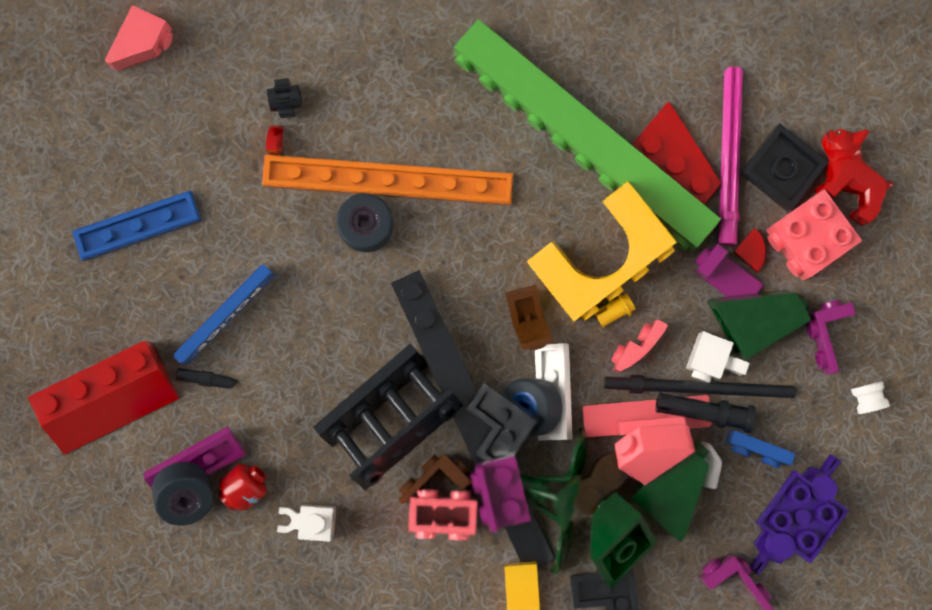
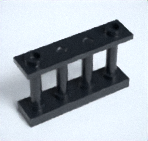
(369, 397)

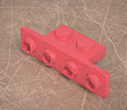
(627, 416)

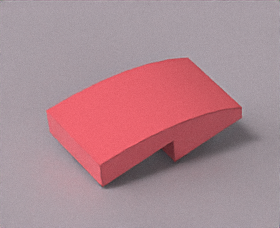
(631, 353)

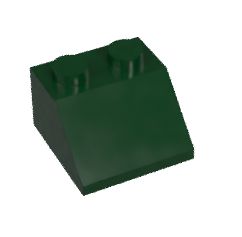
(618, 538)

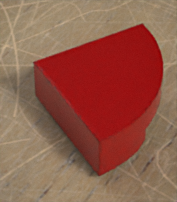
(274, 142)
(752, 250)

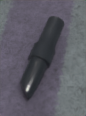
(205, 378)

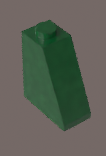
(759, 318)
(675, 492)

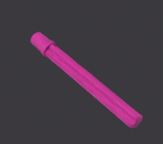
(730, 157)

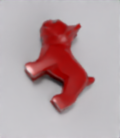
(852, 175)

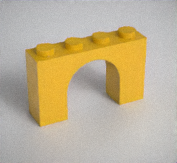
(581, 292)

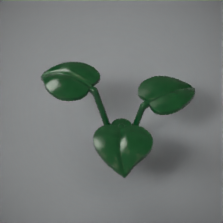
(538, 492)

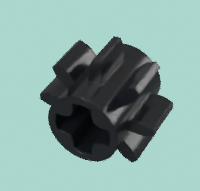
(284, 98)

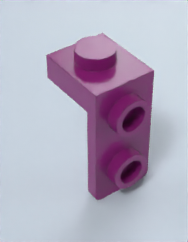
(724, 273)
(817, 330)
(719, 570)

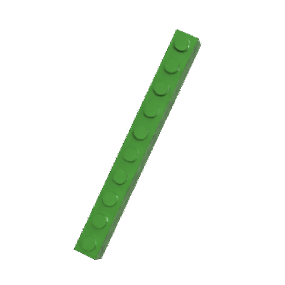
(582, 133)

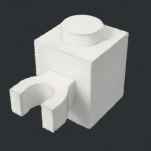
(711, 357)
(312, 522)

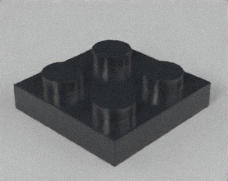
(784, 167)

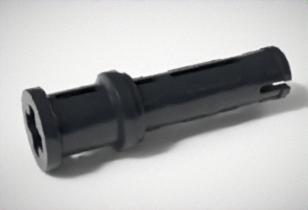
(720, 413)

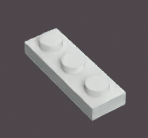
(554, 366)

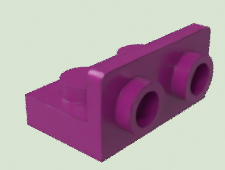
(501, 493)

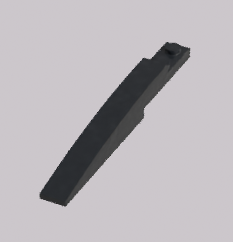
(451, 373)

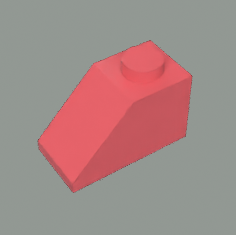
(139, 39)
(653, 450)

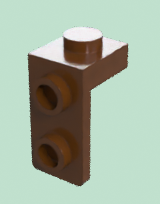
(528, 318)
(454, 470)

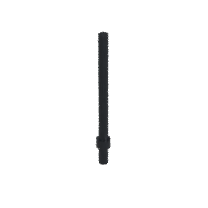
(637, 384)

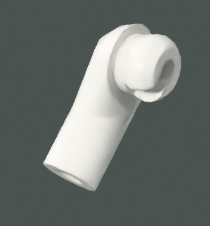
(715, 464)

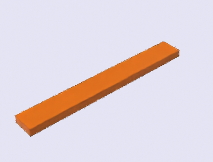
(387, 179)

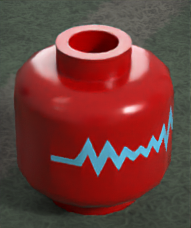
(242, 487)

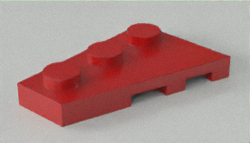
(676, 153)

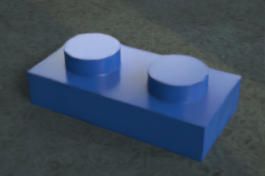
(771, 454)

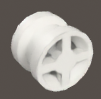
(870, 397)

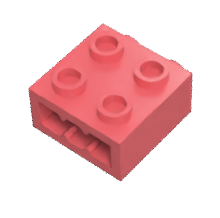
(813, 236)
(443, 514)

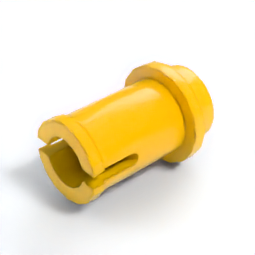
(615, 310)

